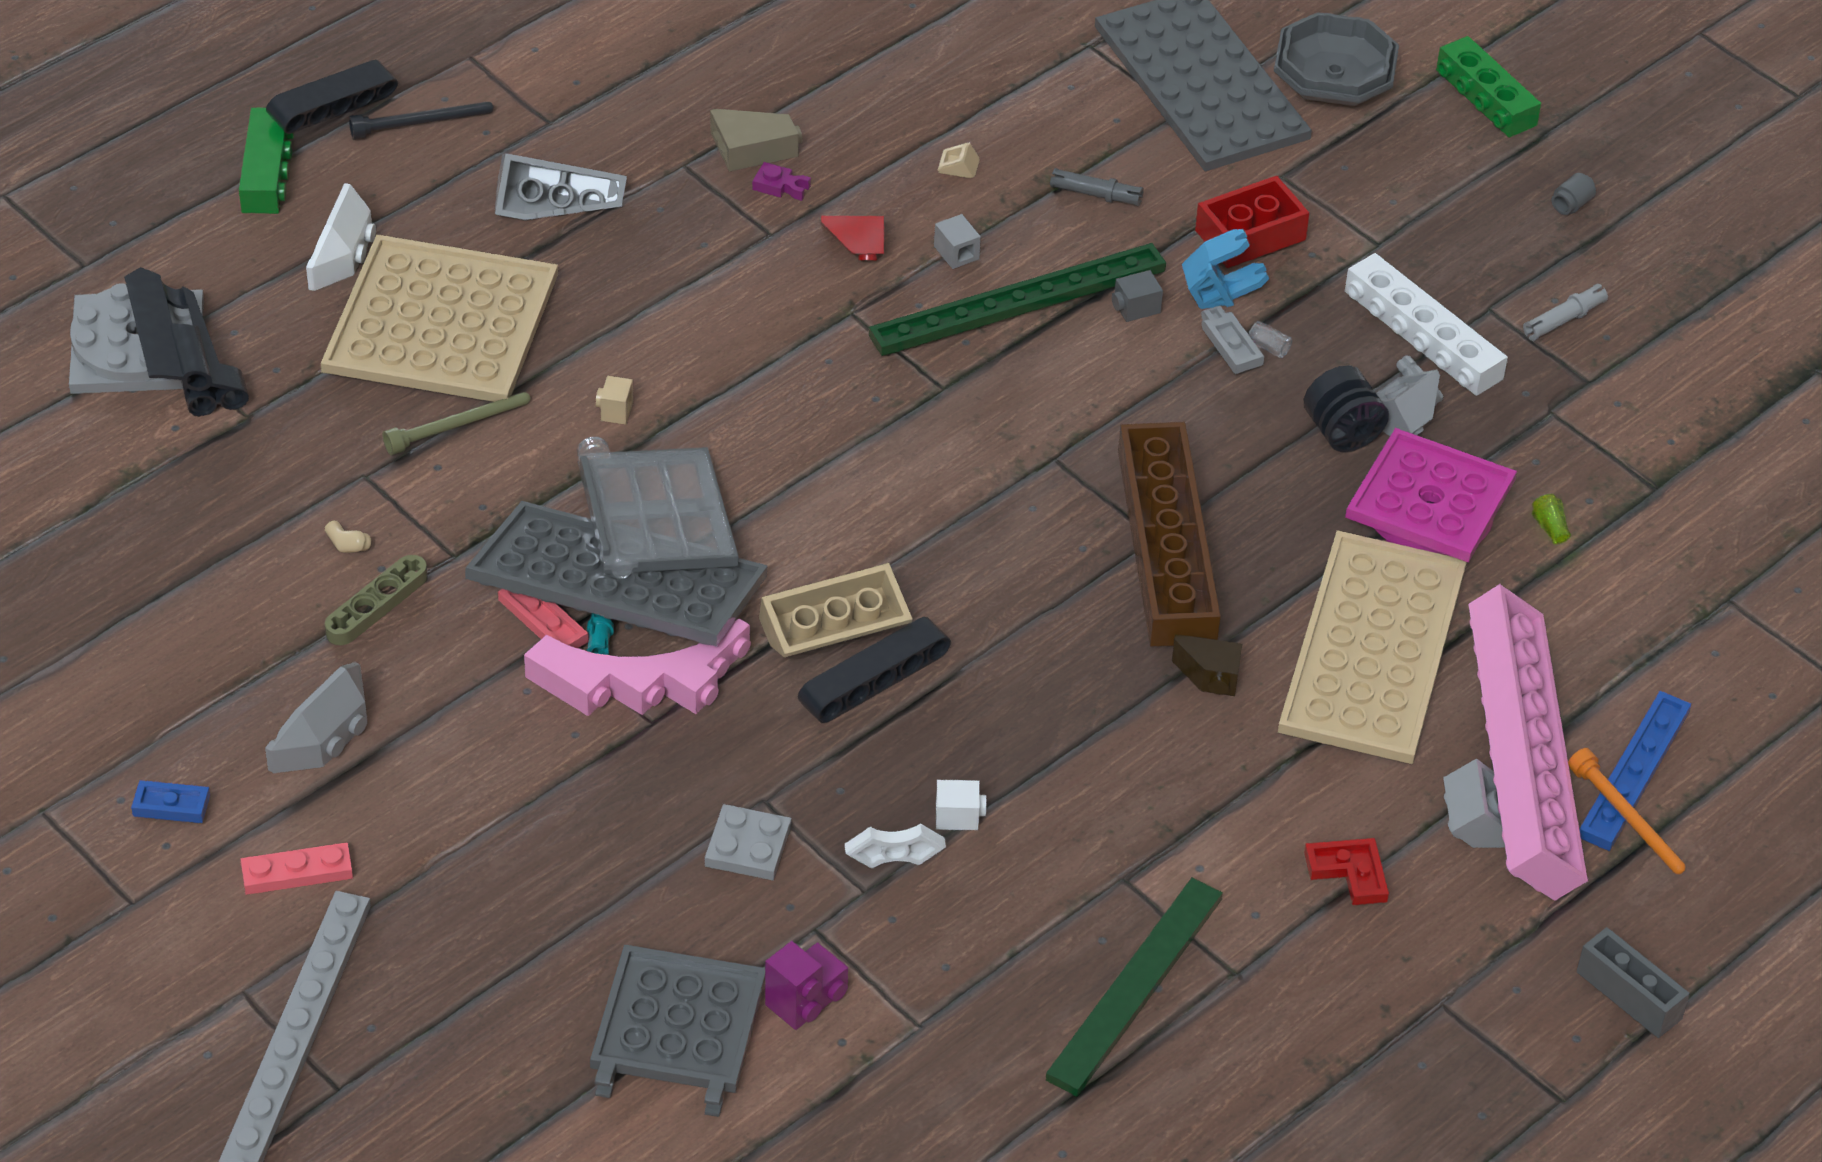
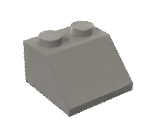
(1473, 806)

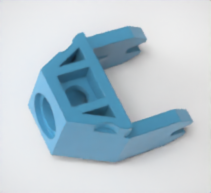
(1208, 282)

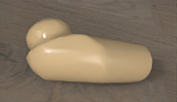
(347, 541)

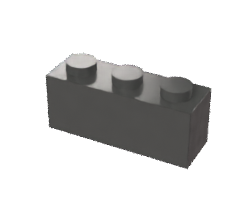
(1633, 982)

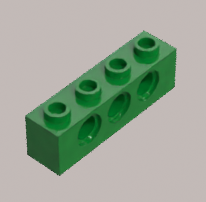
(1488, 86)

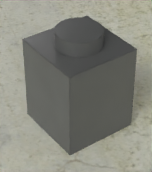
(1137, 296)

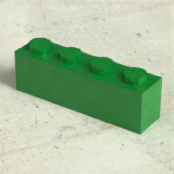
(264, 164)

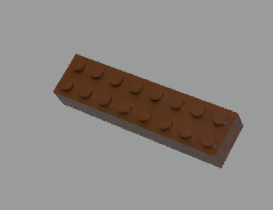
(1168, 532)

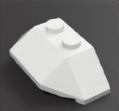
(342, 241)

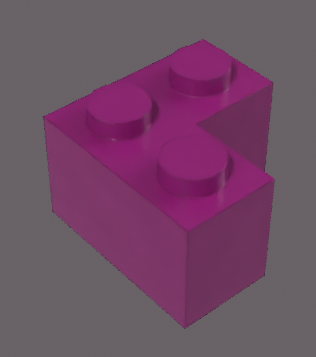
(803, 982)

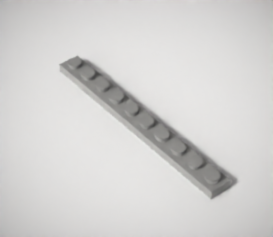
(297, 1029)

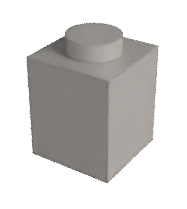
(957, 241)

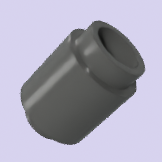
(1573, 194)

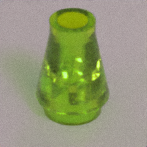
(1550, 515)

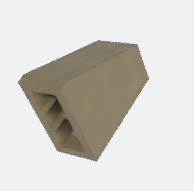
(753, 137)

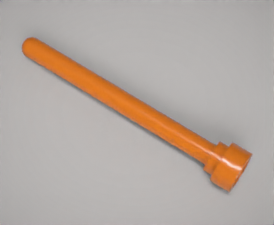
(1586, 765)

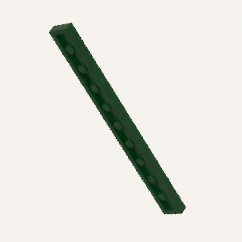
(1013, 299)

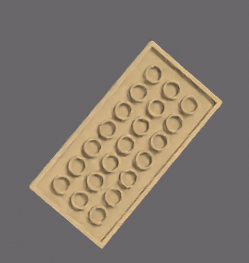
(1373, 647)

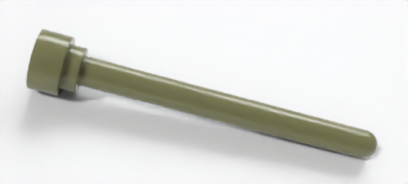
(398, 439)

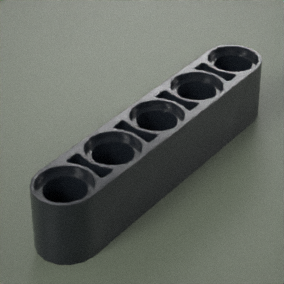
(331, 96)
(874, 670)

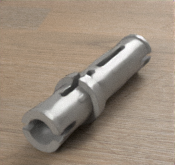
(1575, 306)

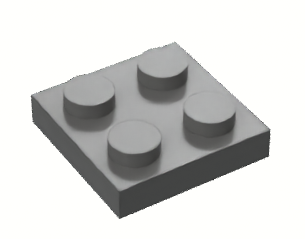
(748, 842)

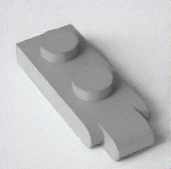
(1231, 340)

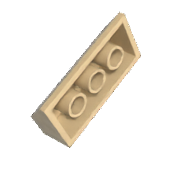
(833, 610)

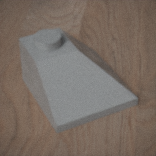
(1410, 401)

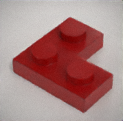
(1352, 859)

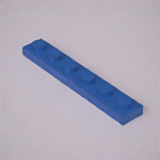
(1636, 768)

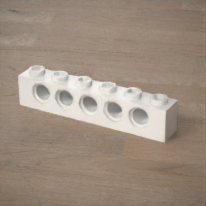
(1426, 324)

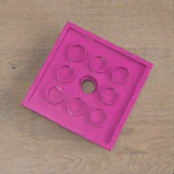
(1418, 470)

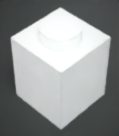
(959, 805)

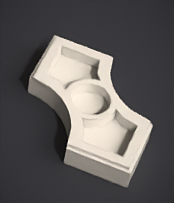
(910, 845)

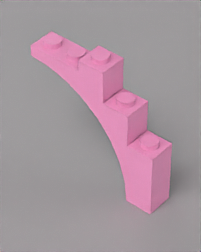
(590, 678)

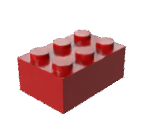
(1263, 210)

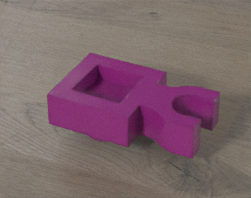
(779, 180)

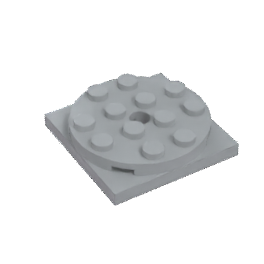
(106, 351)

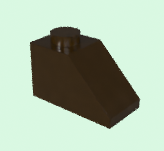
(1208, 663)

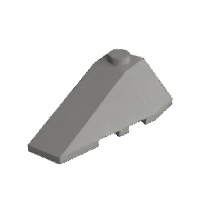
(546, 189)

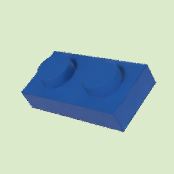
(170, 801)

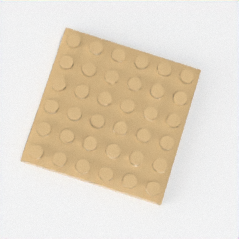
(440, 319)

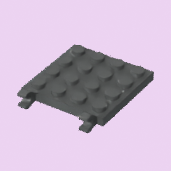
(678, 1022)

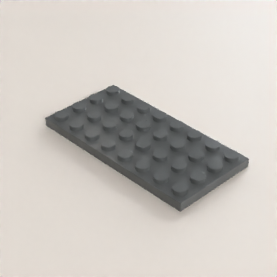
(1203, 80)
(559, 561)

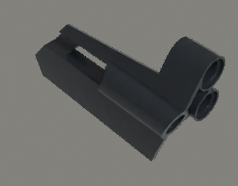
(182, 349)

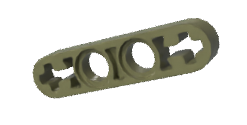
(372, 596)

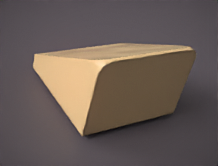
(959, 161)

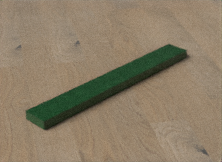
(1133, 987)

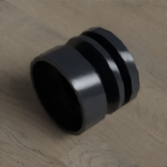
(1346, 408)

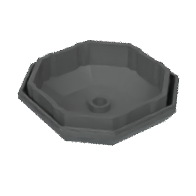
(1336, 58)

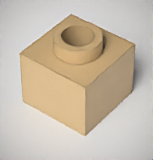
(615, 399)

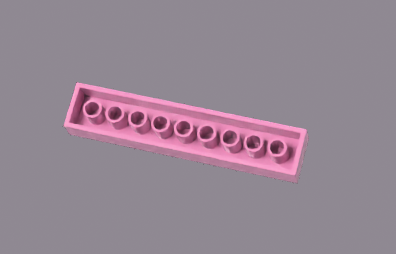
(1527, 744)

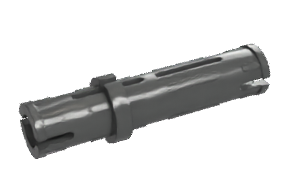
(1107, 189)

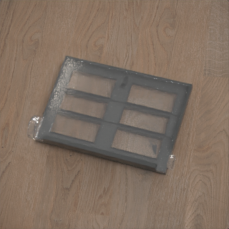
(655, 509)

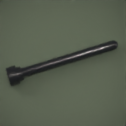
(362, 126)

